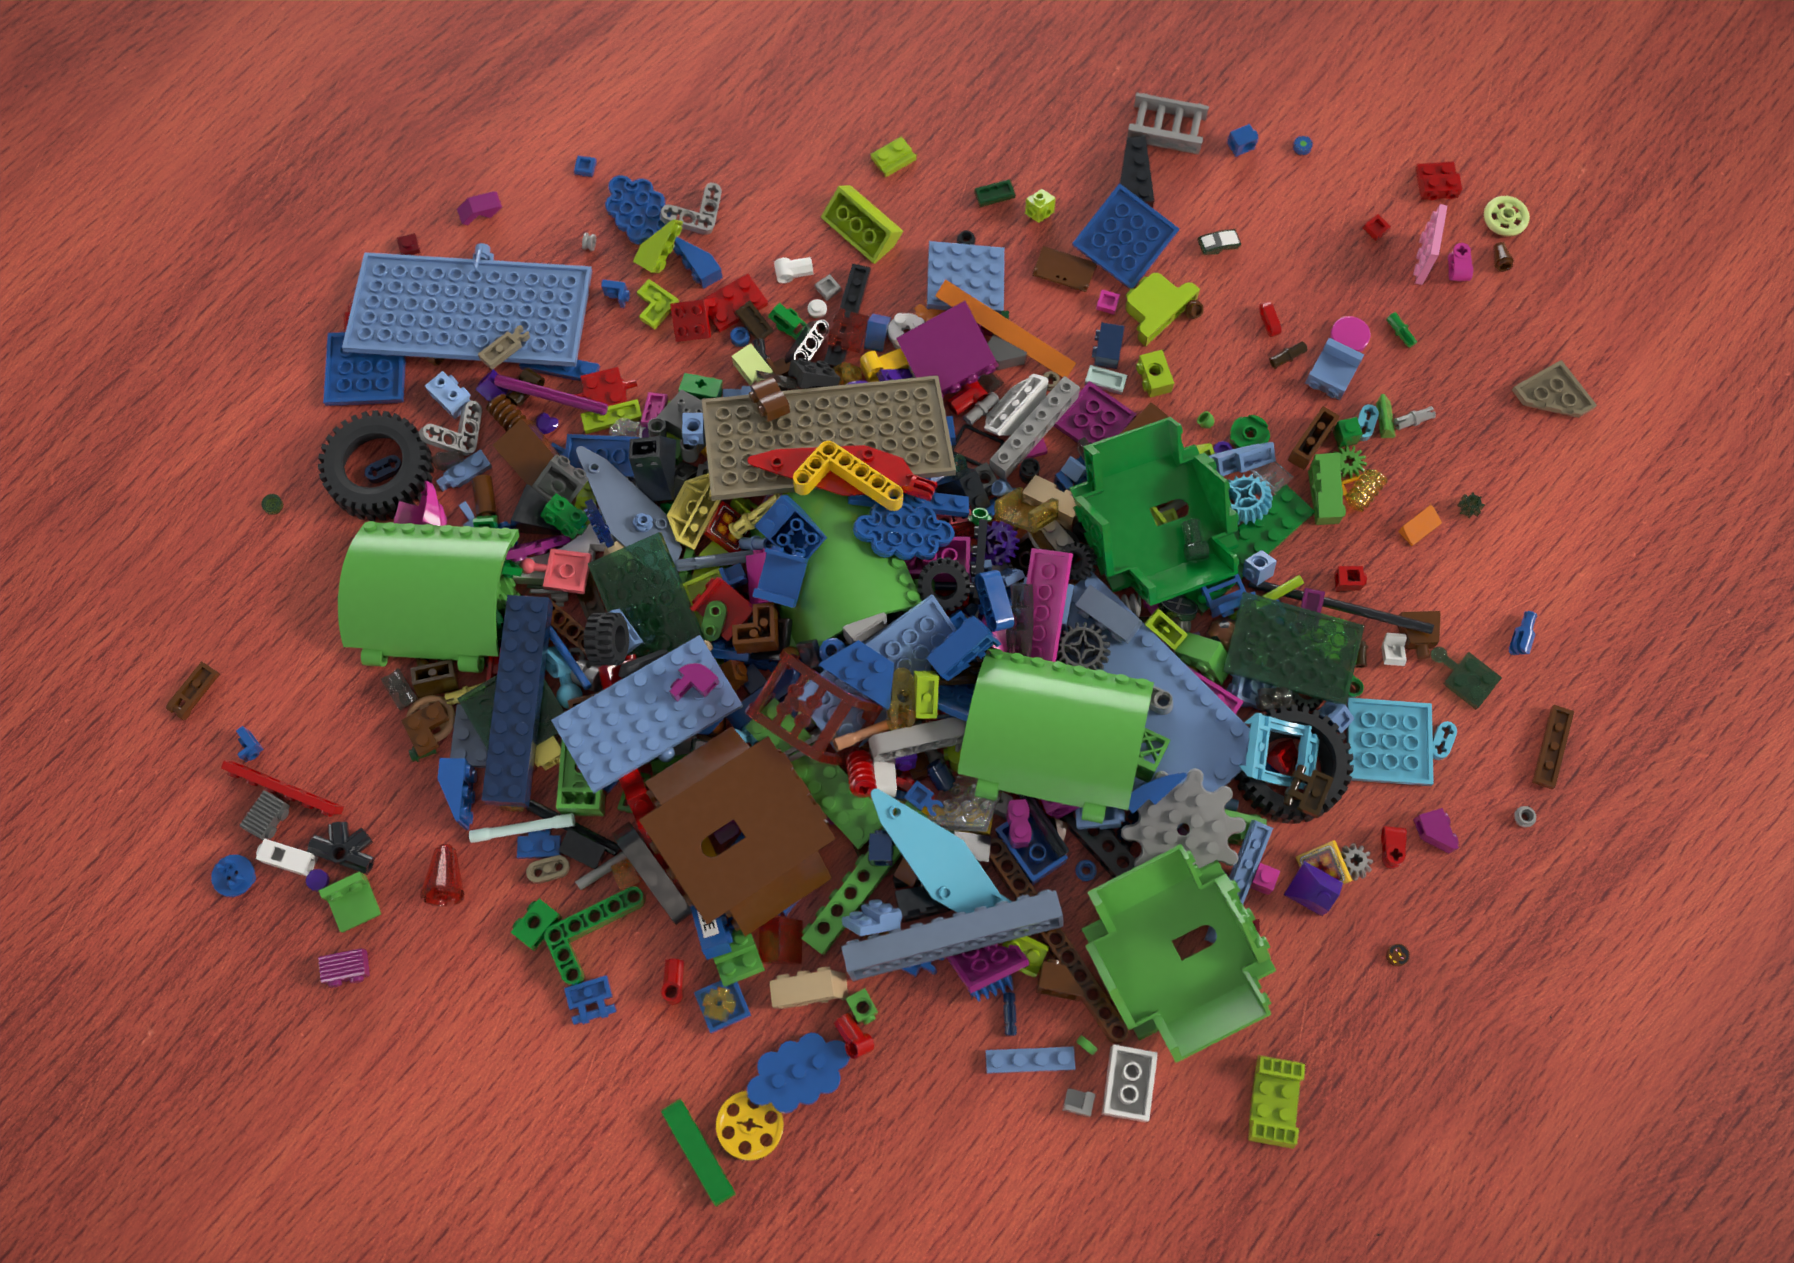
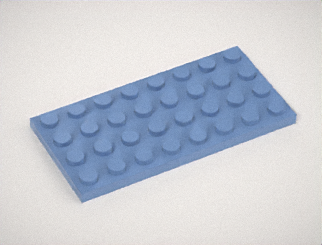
(903, 642)
(641, 718)

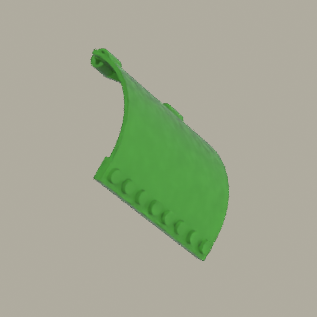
(844, 574)
(423, 592)
(1054, 732)

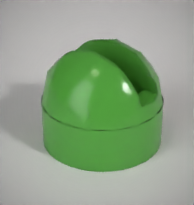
(1206, 420)

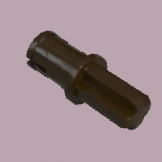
(1288, 354)

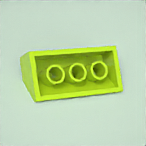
(861, 223)

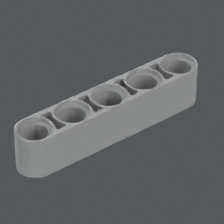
(917, 739)

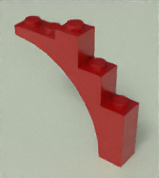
(641, 805)

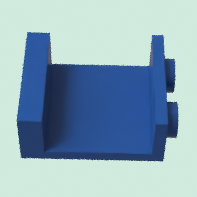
(781, 577)

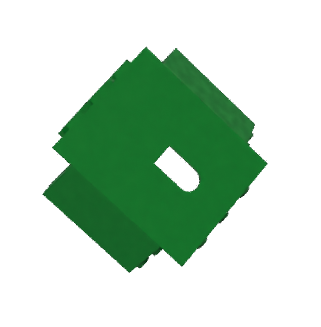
(1140, 472)

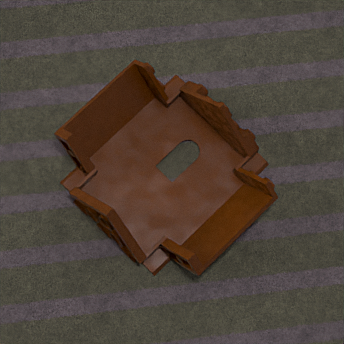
(772, 808)

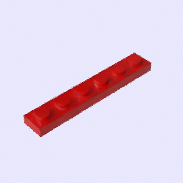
(275, 785)

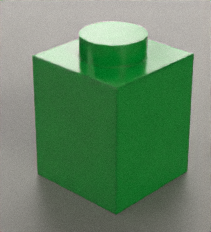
(1347, 432)

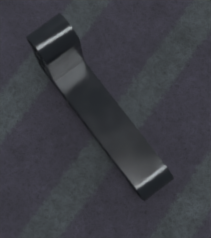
(652, 873)

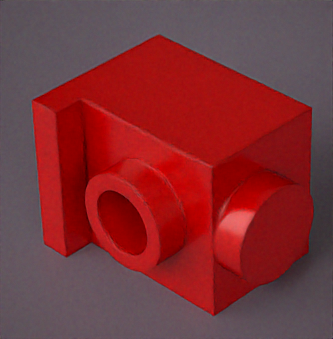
(1354, 573)

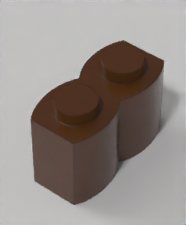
(769, 399)

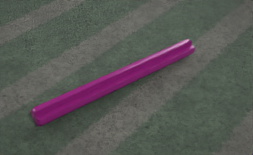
(551, 394)

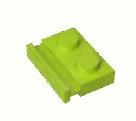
(893, 156)

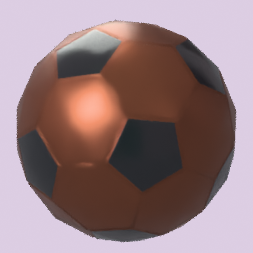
(1221, 631)

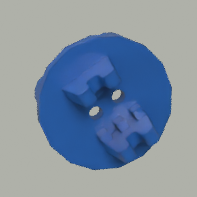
(238, 883)

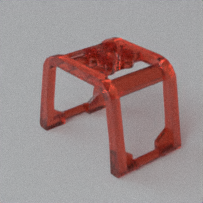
(789, 660)

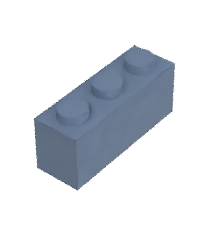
(1108, 615)

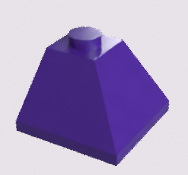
(1314, 889)

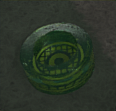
(272, 504)

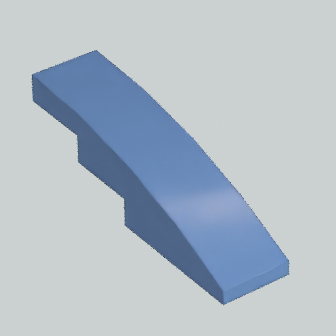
(1244, 458)

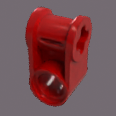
(1393, 842)

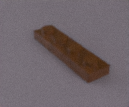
(1553, 747)

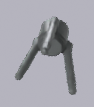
(558, 596)

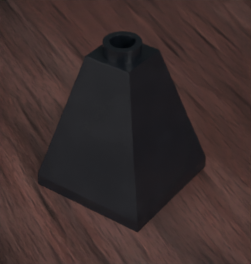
(527, 514)

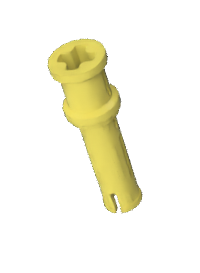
(749, 520)

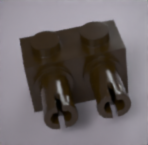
(434, 677)

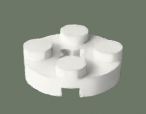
(900, 323)

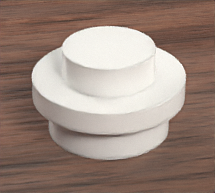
(817, 308)

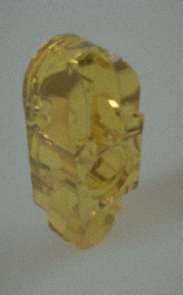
(902, 684)

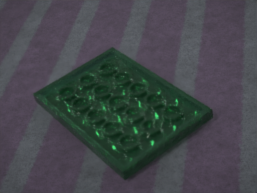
(649, 593)
(1293, 648)

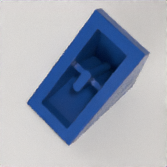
(877, 332)

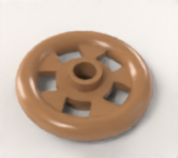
(425, 701)

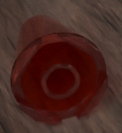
(443, 878)

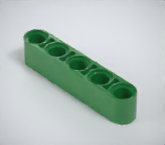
(698, 1152)

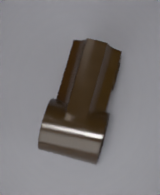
(529, 376)

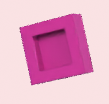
(1108, 302)

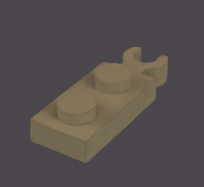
(503, 347)

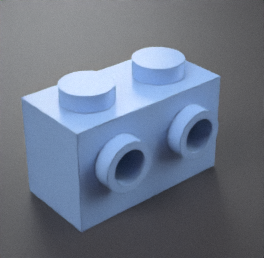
(448, 394)

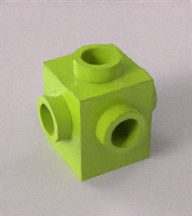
(1040, 205)

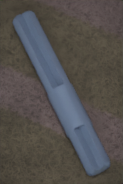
(712, 560)

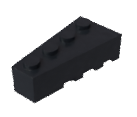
(1136, 170)

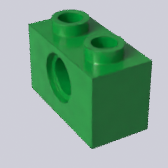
(535, 936)

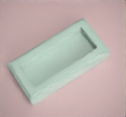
(1106, 379)

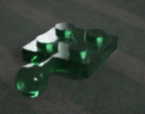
(1469, 678)

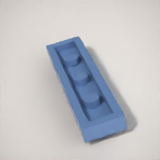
(1030, 1060)

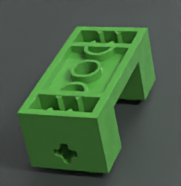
(574, 792)

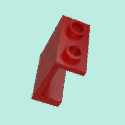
(738, 607)

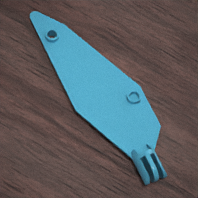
(937, 857)

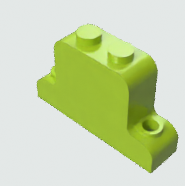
(1157, 304)

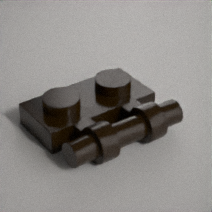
(1314, 794)

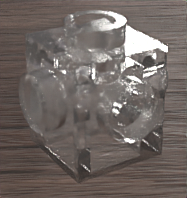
(625, 427)

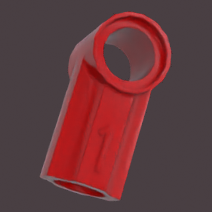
(967, 397)
(673, 979)
(856, 1041)

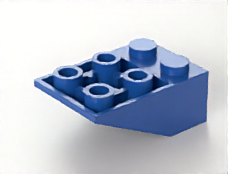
(791, 528)
(457, 781)

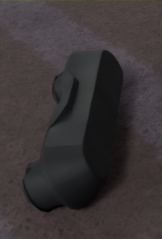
(632, 666)

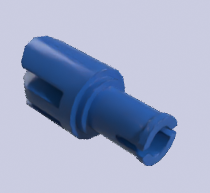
(1523, 635)

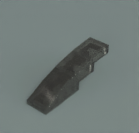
(1021, 634)

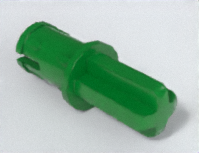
(1401, 329)

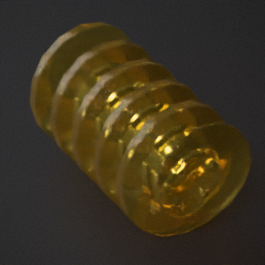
(1365, 490)

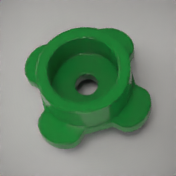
(979, 513)

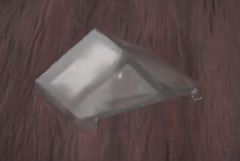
(1274, 475)

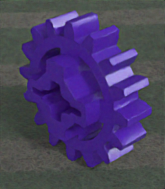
(999, 533)

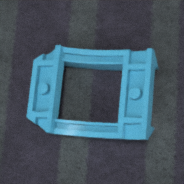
(1258, 748)

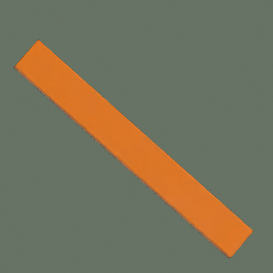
(1007, 330)

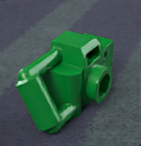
(786, 320)

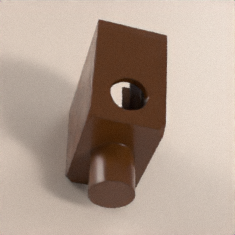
(1419, 640)

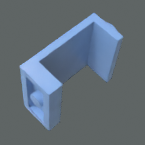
(1334, 369)

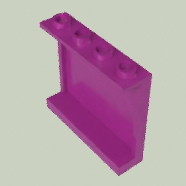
(950, 348)

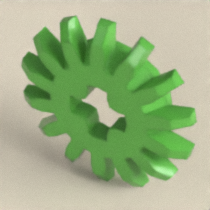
(1356, 465)

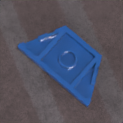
(863, 671)

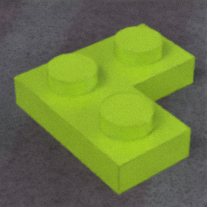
(658, 301)

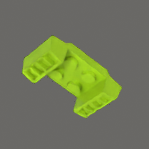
(1275, 1101)

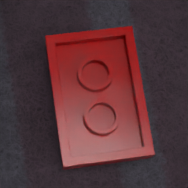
(731, 299)

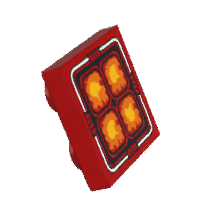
(718, 528)

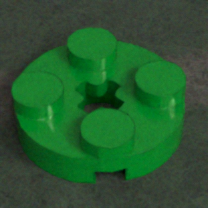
(1246, 424)

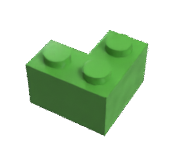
(1205, 655)

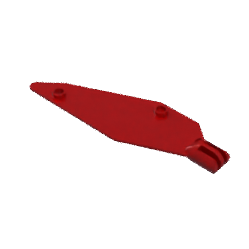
(887, 464)

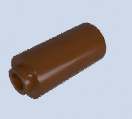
(484, 495)

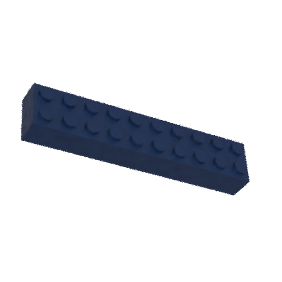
(517, 701)

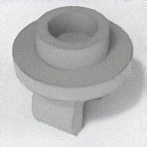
(1184, 625)

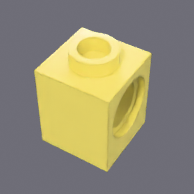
(548, 753)

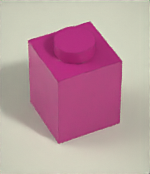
(1265, 879)

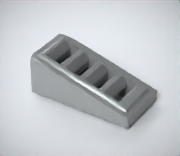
(864, 628)

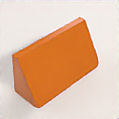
(1420, 525)

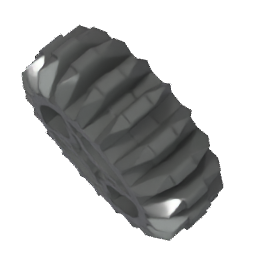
(1090, 650)

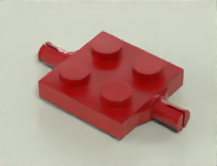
(606, 386)

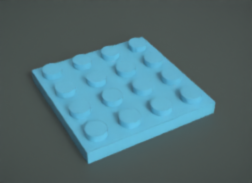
(1391, 741)

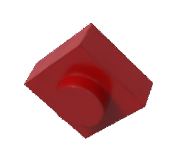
(1376, 227)

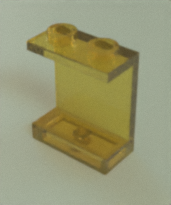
(1023, 515)

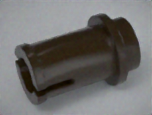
(1361, 658)

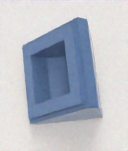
(1074, 469)

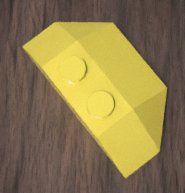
(692, 511)

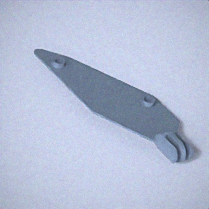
(622, 501)

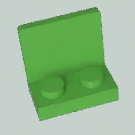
(351, 901)

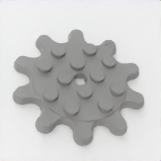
(1190, 805)

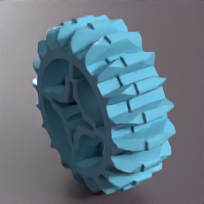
(1246, 505)

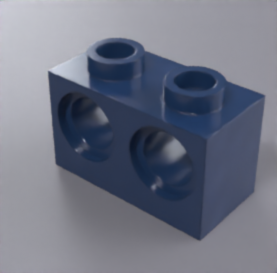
(880, 849)

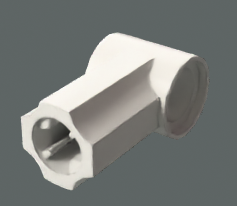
(788, 270)

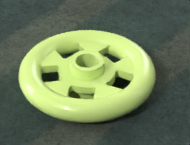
(1509, 202)

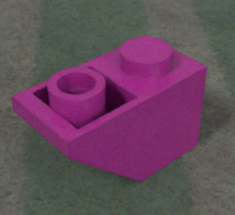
(1436, 830)

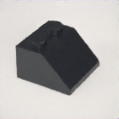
(968, 484)

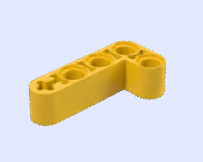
(871, 363)

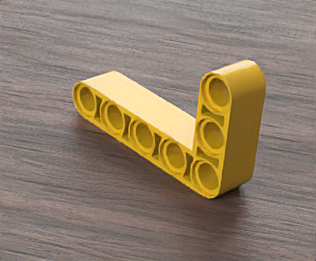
(849, 473)

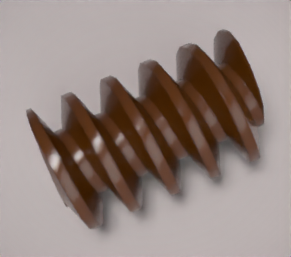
(504, 411)

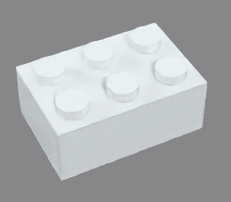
(1129, 1083)

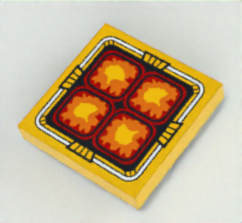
(1328, 860)

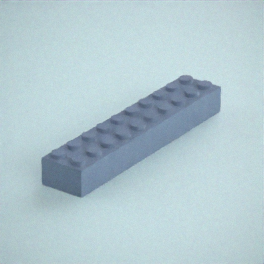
(953, 935)

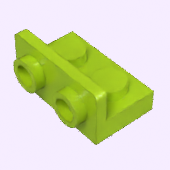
(1033, 951)

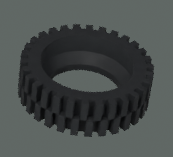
(382, 499)
(1333, 761)

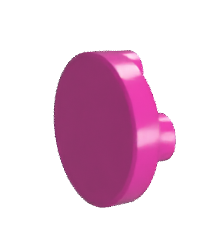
(1351, 332)

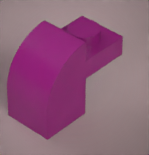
(694, 676)

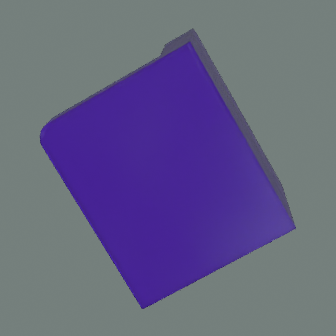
(487, 387)

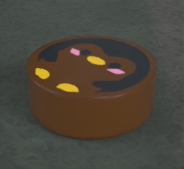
(1397, 955)

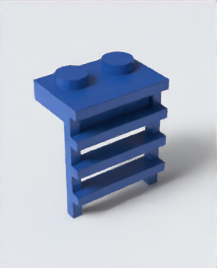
(1226, 604)

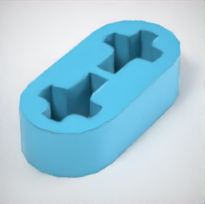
(1369, 423)
(1447, 742)

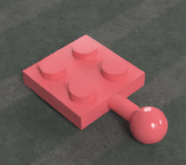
(564, 571)

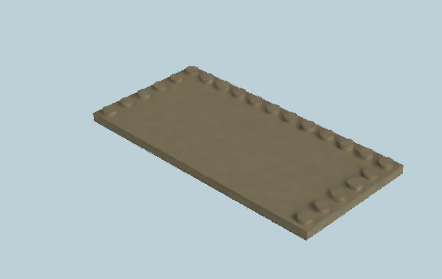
(888, 415)

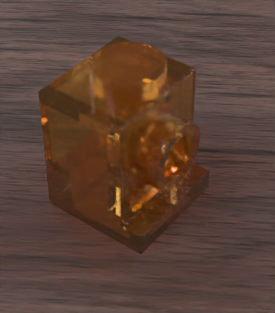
(625, 874)

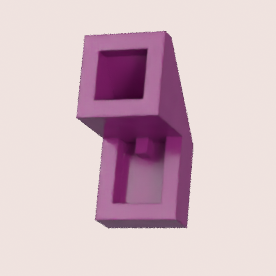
(484, 204)

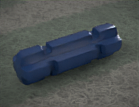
(1009, 1014)

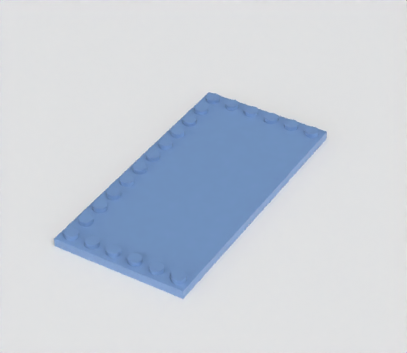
(456, 312)
(1199, 727)

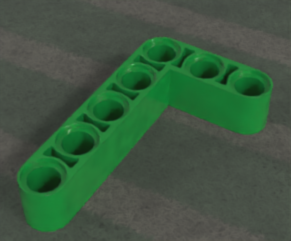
(587, 927)

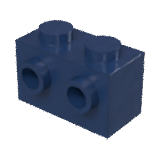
(1108, 346)

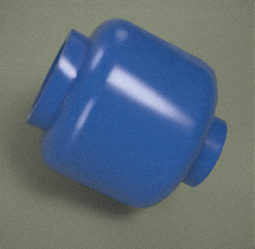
(829, 645)

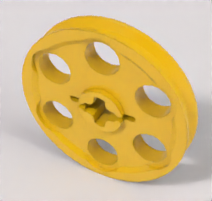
(741, 1133)

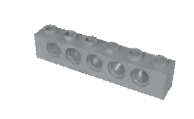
(1034, 428)

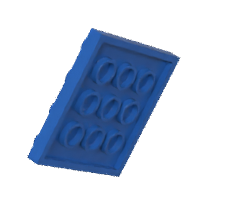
(1125, 236)
(361, 376)

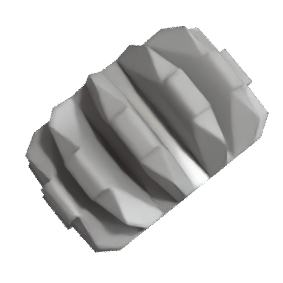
(1363, 863)

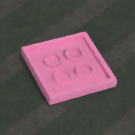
(1430, 244)

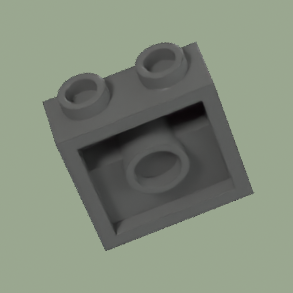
(561, 479)

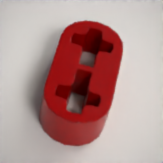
(1270, 319)

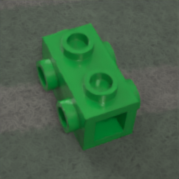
(565, 516)

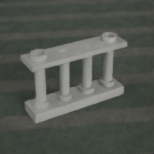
(1164, 138)

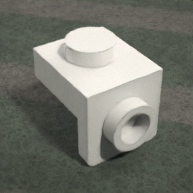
(1393, 649)

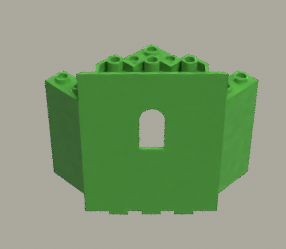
(1153, 989)

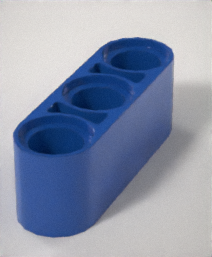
(994, 600)

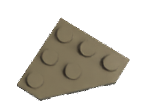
(1555, 391)

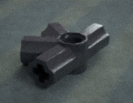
(340, 840)

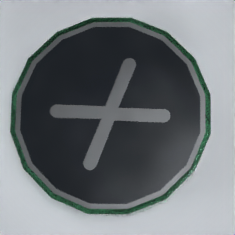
(1179, 607)

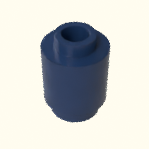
(940, 775)

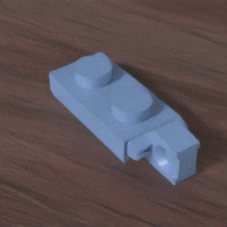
(464, 471)

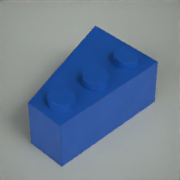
(962, 647)

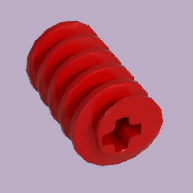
(861, 773)

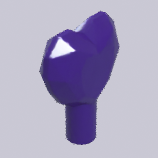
(545, 423)

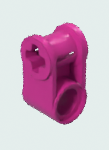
(1460, 263)

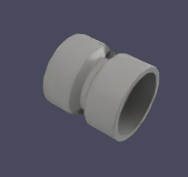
(591, 672)

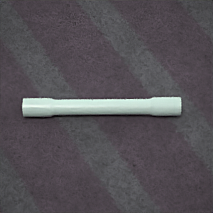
(555, 822)

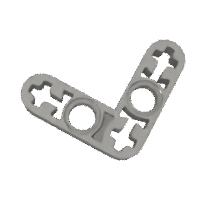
(702, 216)
(459, 438)

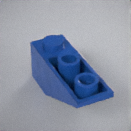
(701, 263)

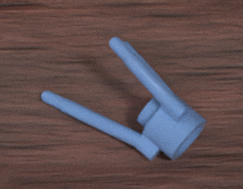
(482, 252)

